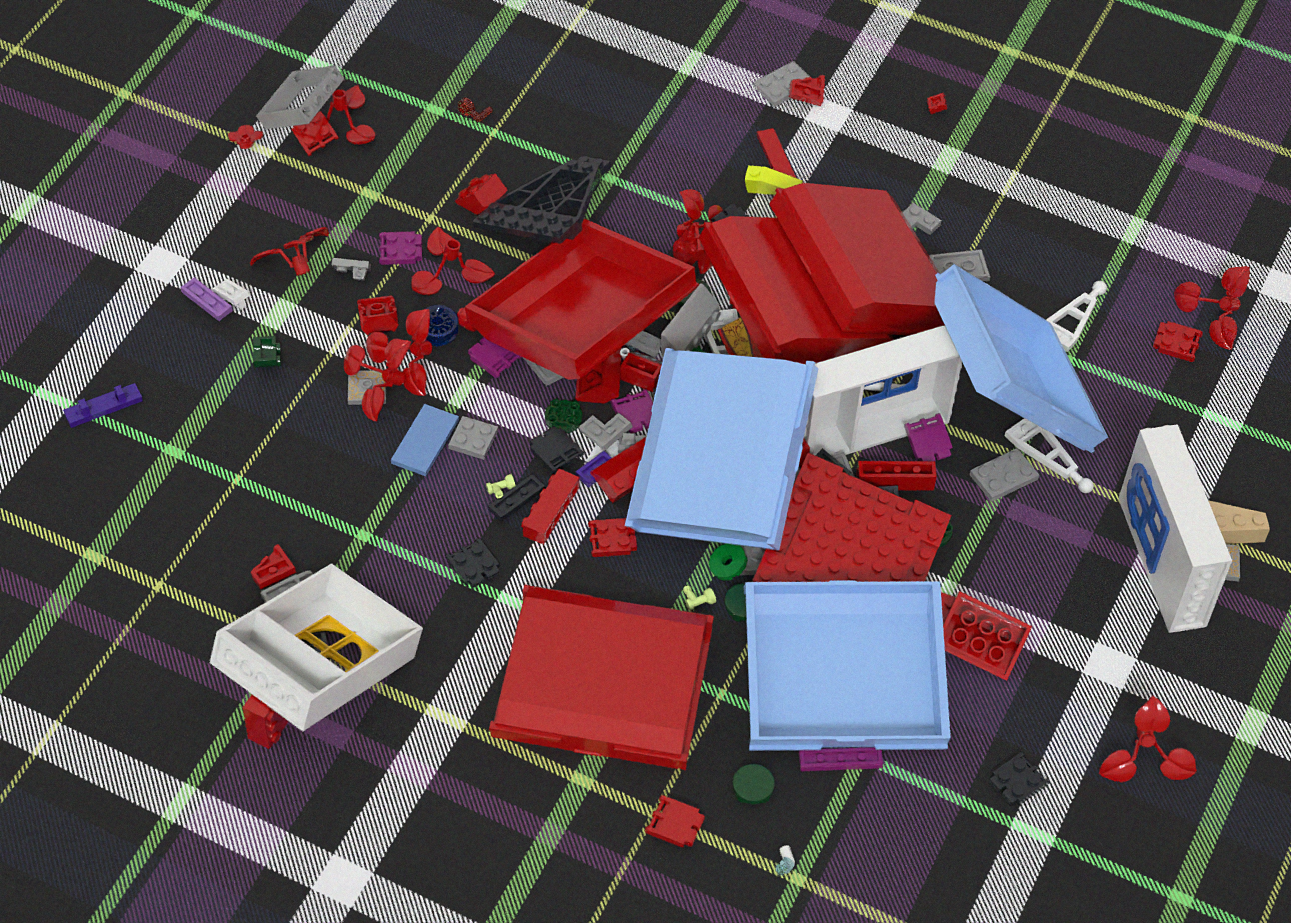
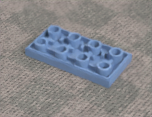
(424, 440)

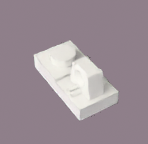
(232, 292)

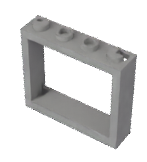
(275, 113)

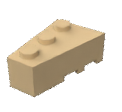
(1240, 524)

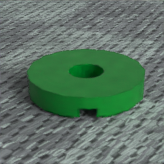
(721, 555)

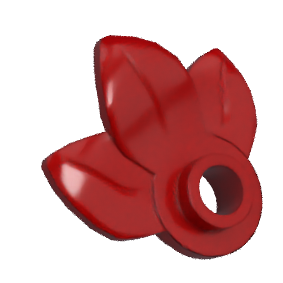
(245, 136)

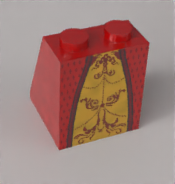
(738, 340)

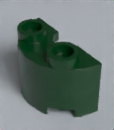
(266, 352)

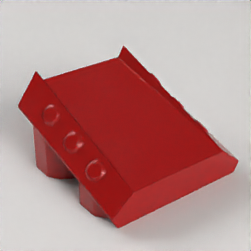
(378, 314)

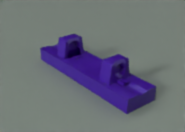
(102, 405)

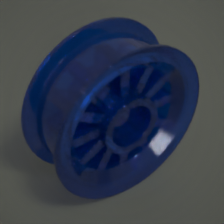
(442, 326)

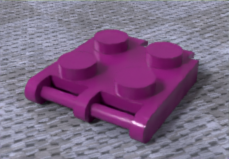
(400, 248)
(492, 357)
(635, 411)
(929, 439)

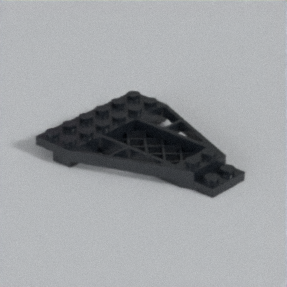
(546, 209)

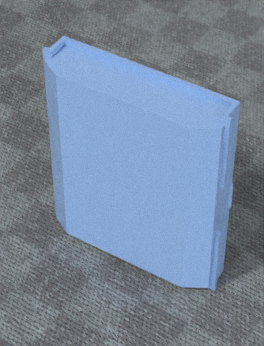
(1016, 358)
(722, 448)
(846, 665)

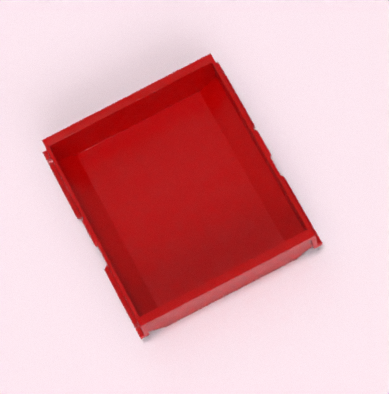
(861, 257)
(776, 292)
(580, 300)
(604, 677)

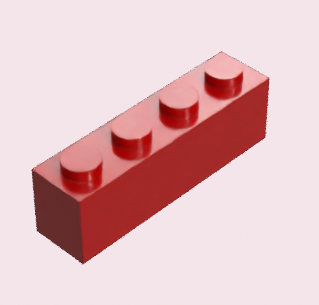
(904, 474)
(551, 506)

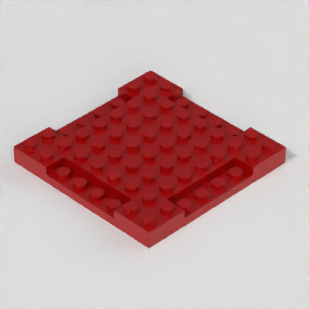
(851, 532)

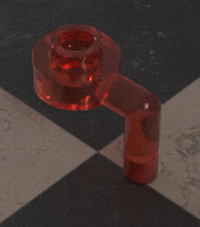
(467, 108)

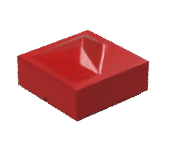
(937, 103)

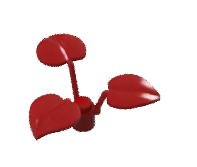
(353, 99)
(694, 205)
(442, 243)
(300, 261)
(418, 326)
(1225, 329)
(394, 354)
(1149, 718)

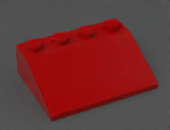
(983, 635)

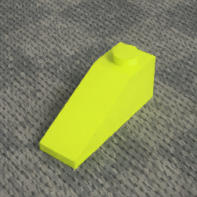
(765, 180)

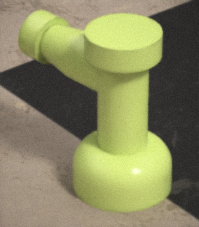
(496, 487)
(693, 601)

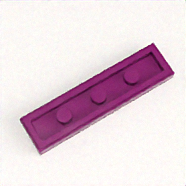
(840, 759)

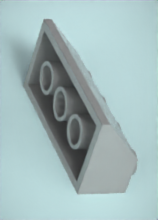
(691, 322)

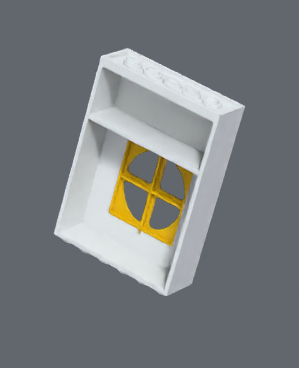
(289, 676)

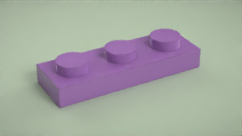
(206, 299)

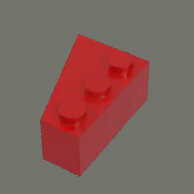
(262, 722)

